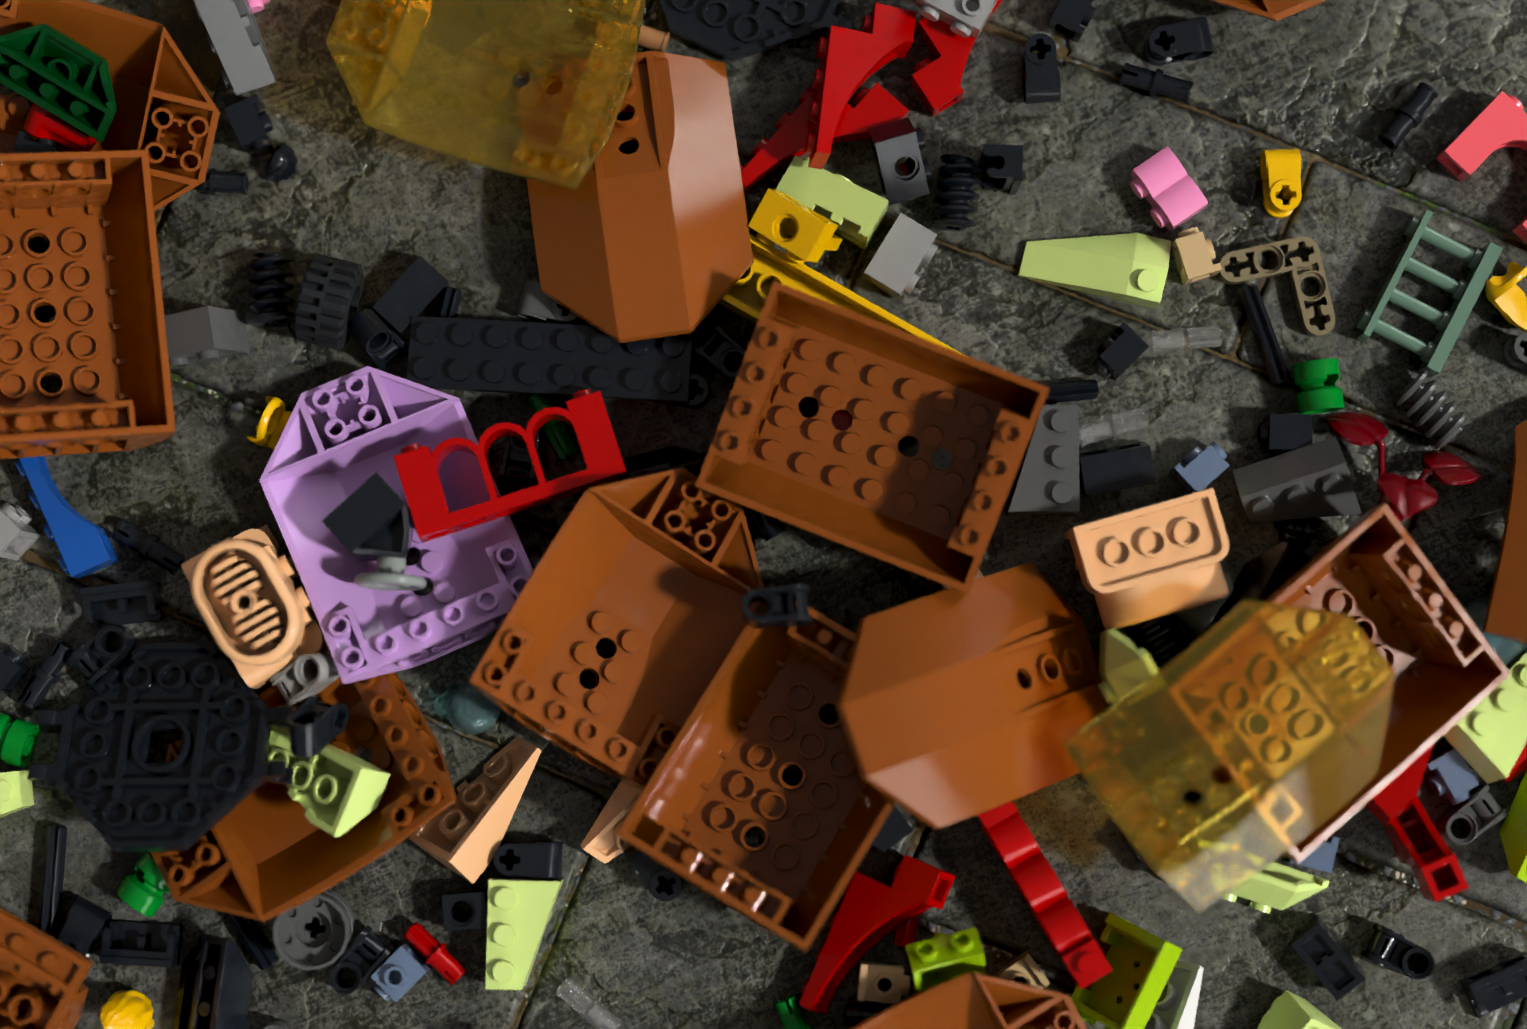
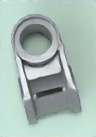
(302, 680)

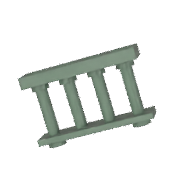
(1447, 322)

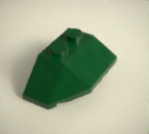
(59, 77)

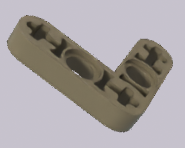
(1297, 271)

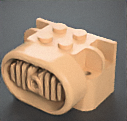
(1153, 559)
(254, 604)

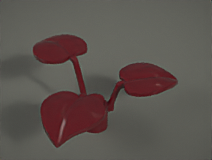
(1400, 493)

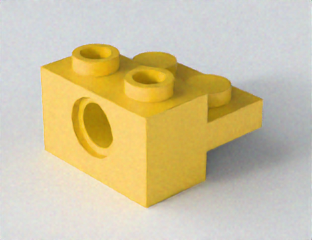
(783, 216)

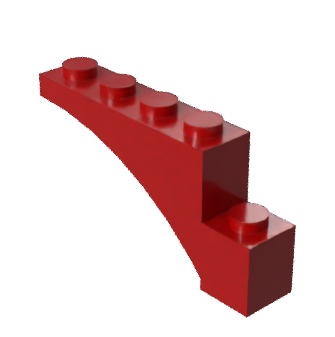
(846, 63)
(940, 80)
(871, 110)
(1426, 852)
(865, 917)

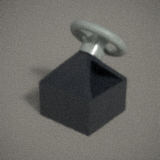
(380, 529)

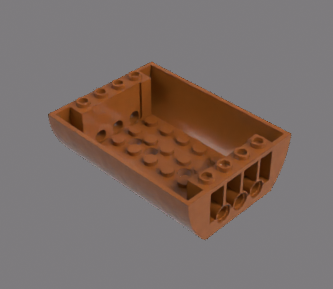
(856, 479)

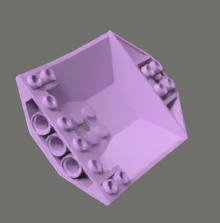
(324, 455)

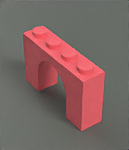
(1495, 127)

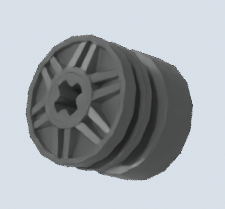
(297, 939)

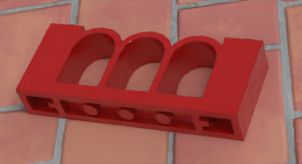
(424, 491)
(1044, 894)

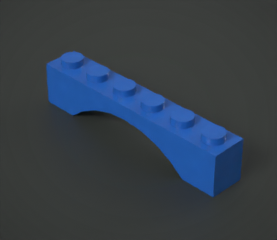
(82, 544)

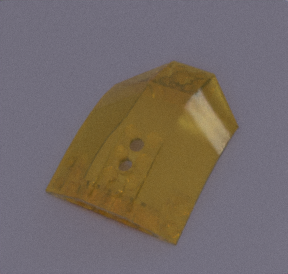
(448, 66)
(1277, 697)

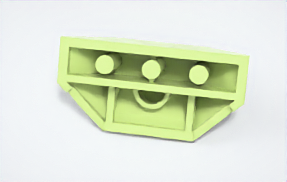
(1121, 666)
(1277, 888)

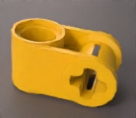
(1280, 174)

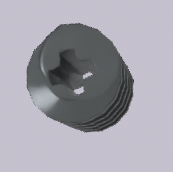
(1432, 410)

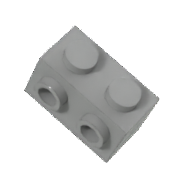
(964, 16)
(900, 257)
(15, 531)

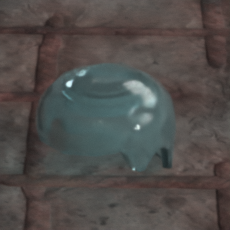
(470, 710)

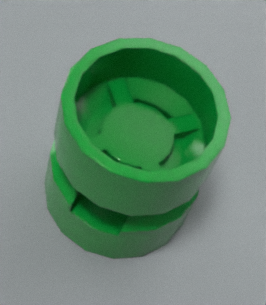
(1318, 386)
(17, 740)
(144, 887)

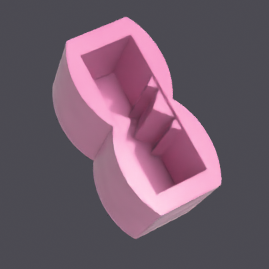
(1167, 189)

